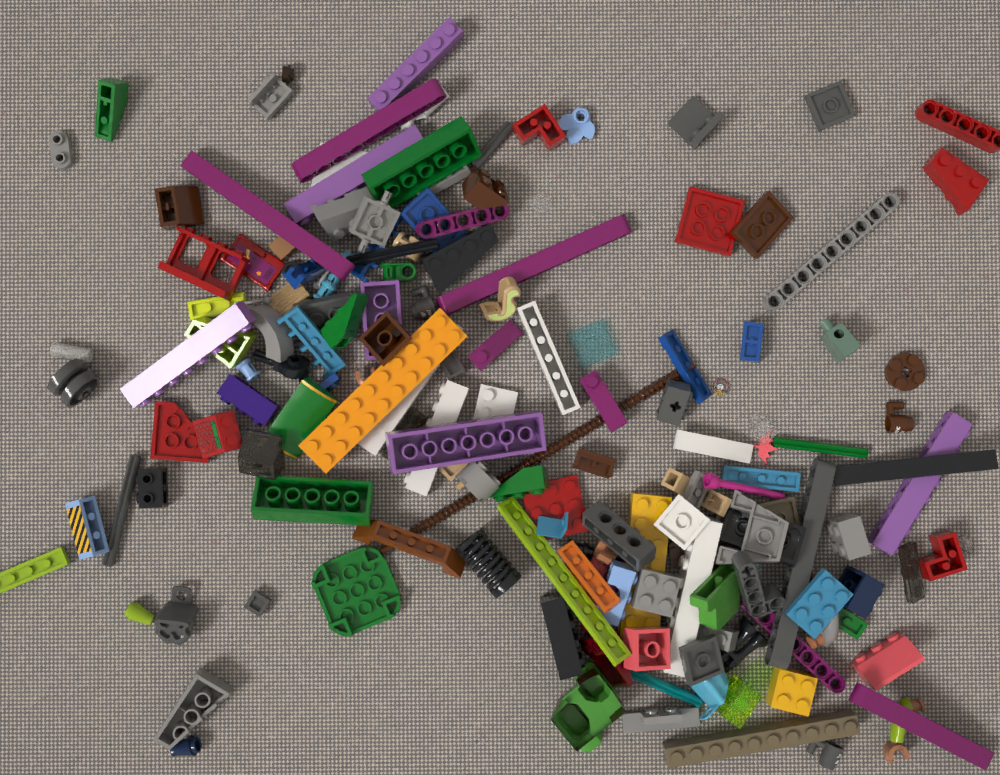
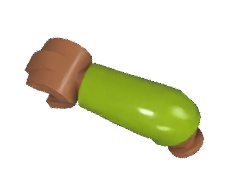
(897, 733)

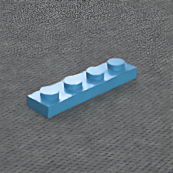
(763, 478)

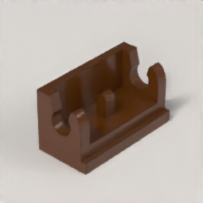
(594, 463)

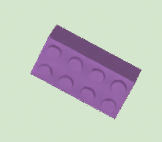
(382, 297)

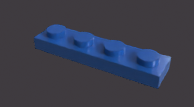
(681, 360)

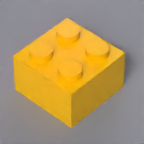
(791, 690)

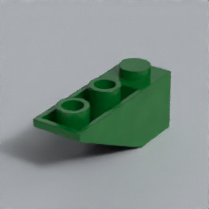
(345, 323)
(526, 481)

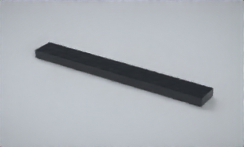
(916, 467)

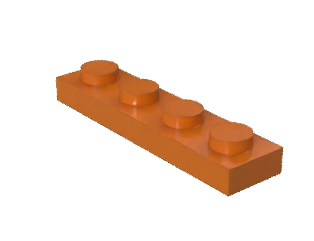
(588, 577)

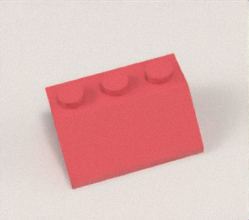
(887, 660)

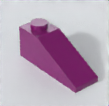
(495, 345)
(603, 401)

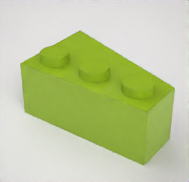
(232, 353)

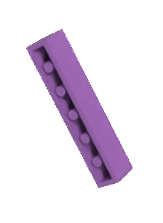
(417, 65)

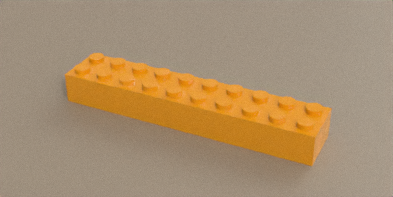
(382, 391)

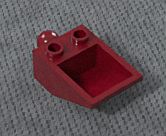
(618, 675)

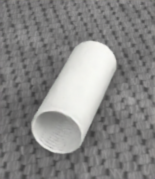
(68, 350)

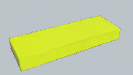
(212, 306)

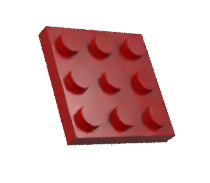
(708, 220)
(562, 497)

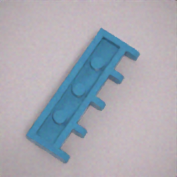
(313, 340)

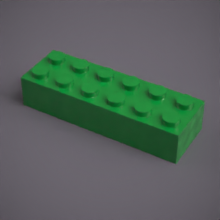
(423, 163)
(313, 500)

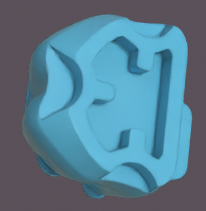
(712, 692)

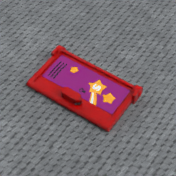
(260, 269)

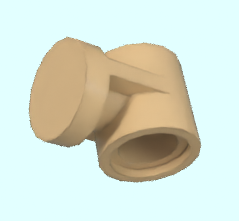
(402, 240)

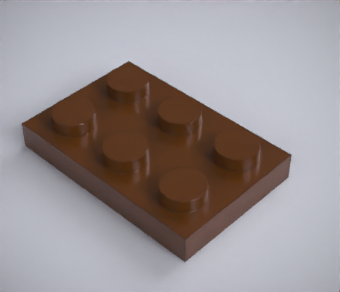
(761, 224)

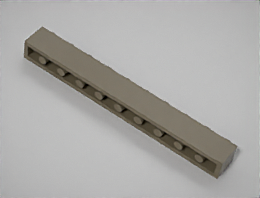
(760, 738)

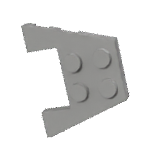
(763, 534)

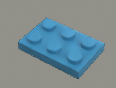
(818, 603)

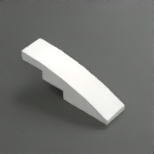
(713, 446)

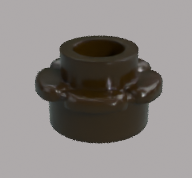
(287, 74)

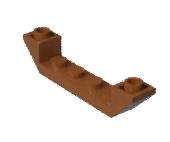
(412, 544)

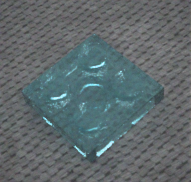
(592, 344)

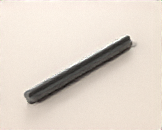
(122, 509)

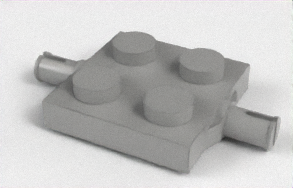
(374, 221)

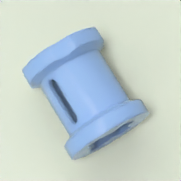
(248, 370)

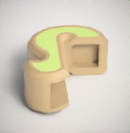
(506, 304)

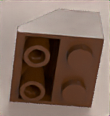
(483, 190)
(179, 207)

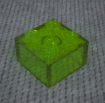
(739, 701)

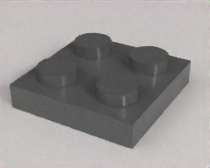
(829, 106)
(701, 659)

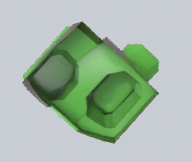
(587, 709)

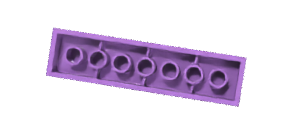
(465, 441)

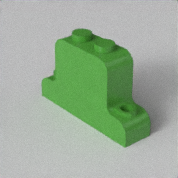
(717, 597)

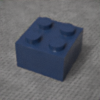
(864, 588)

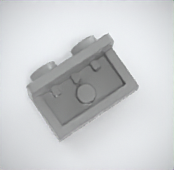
(270, 96)

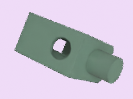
(842, 345)

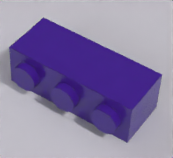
(248, 400)

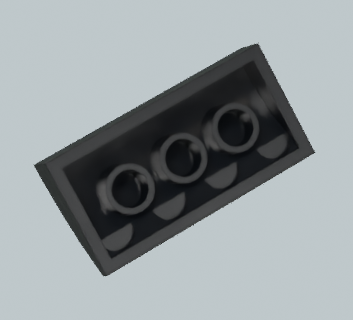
(735, 528)

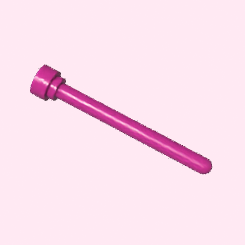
(712, 481)

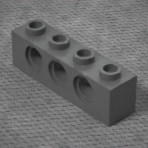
(607, 526)

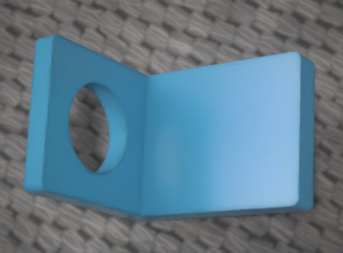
(552, 527)

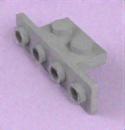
(660, 719)

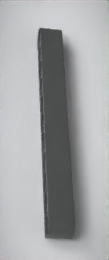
(797, 578)

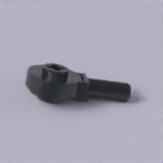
(294, 367)

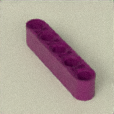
(453, 221)

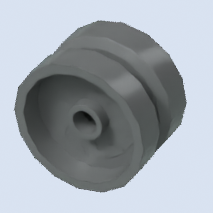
(73, 383)

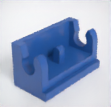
(303, 273)
(751, 342)

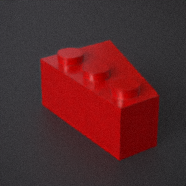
(955, 179)

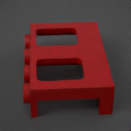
(202, 274)

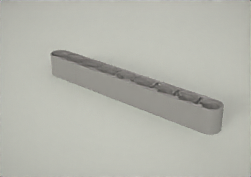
(838, 248)

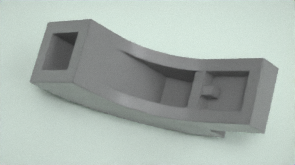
(278, 343)

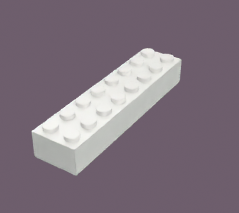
(695, 568)

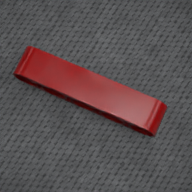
(952, 127)

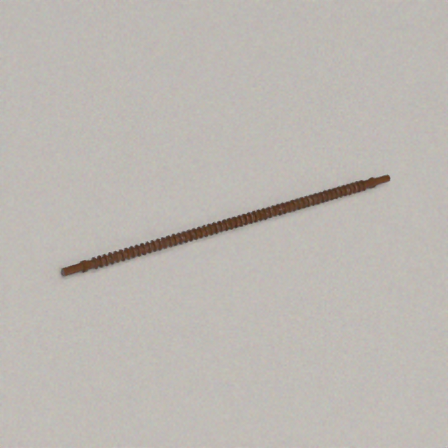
(674, 375)

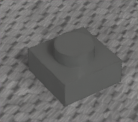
(257, 603)

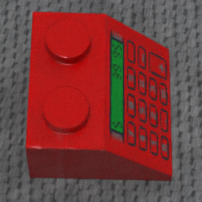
(217, 434)

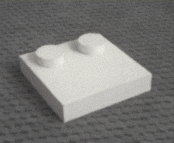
(494, 402)
(681, 522)

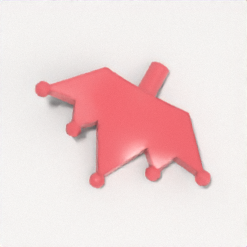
(764, 449)

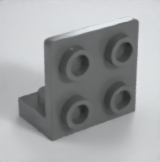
(694, 122)

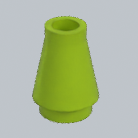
(138, 613)

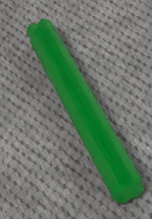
(820, 447)

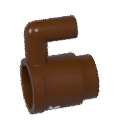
(897, 423)

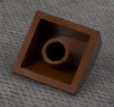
(385, 338)

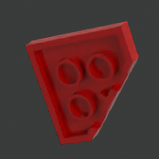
(174, 435)

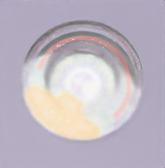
(720, 387)

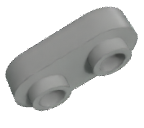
(62, 148)

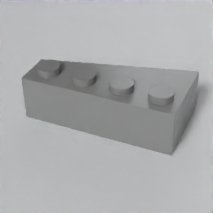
(197, 700)

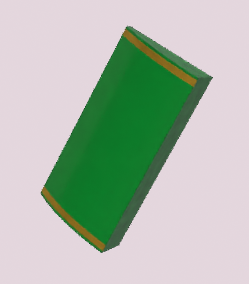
(302, 415)

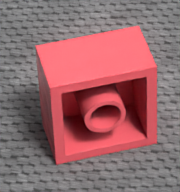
(648, 647)

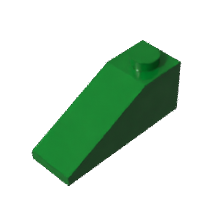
(111, 102)

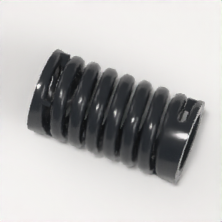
(496, 562)

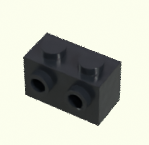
(152, 488)

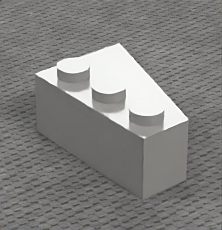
(338, 214)

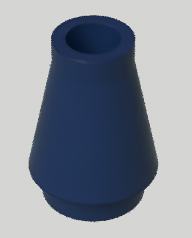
(187, 747)

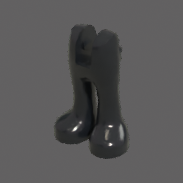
(755, 642)

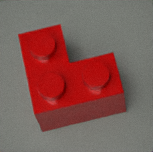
(540, 124)
(946, 558)

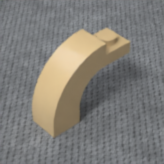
(712, 501)

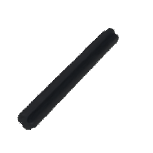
(394, 252)

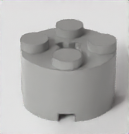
(477, 481)

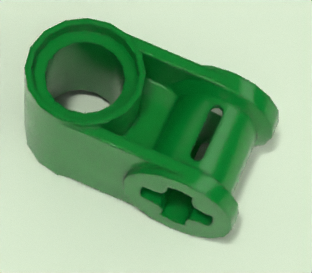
(397, 272)

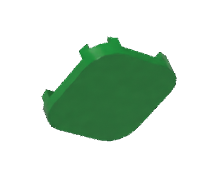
(357, 590)

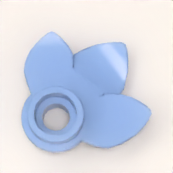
(575, 128)

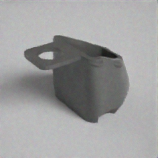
(176, 618)

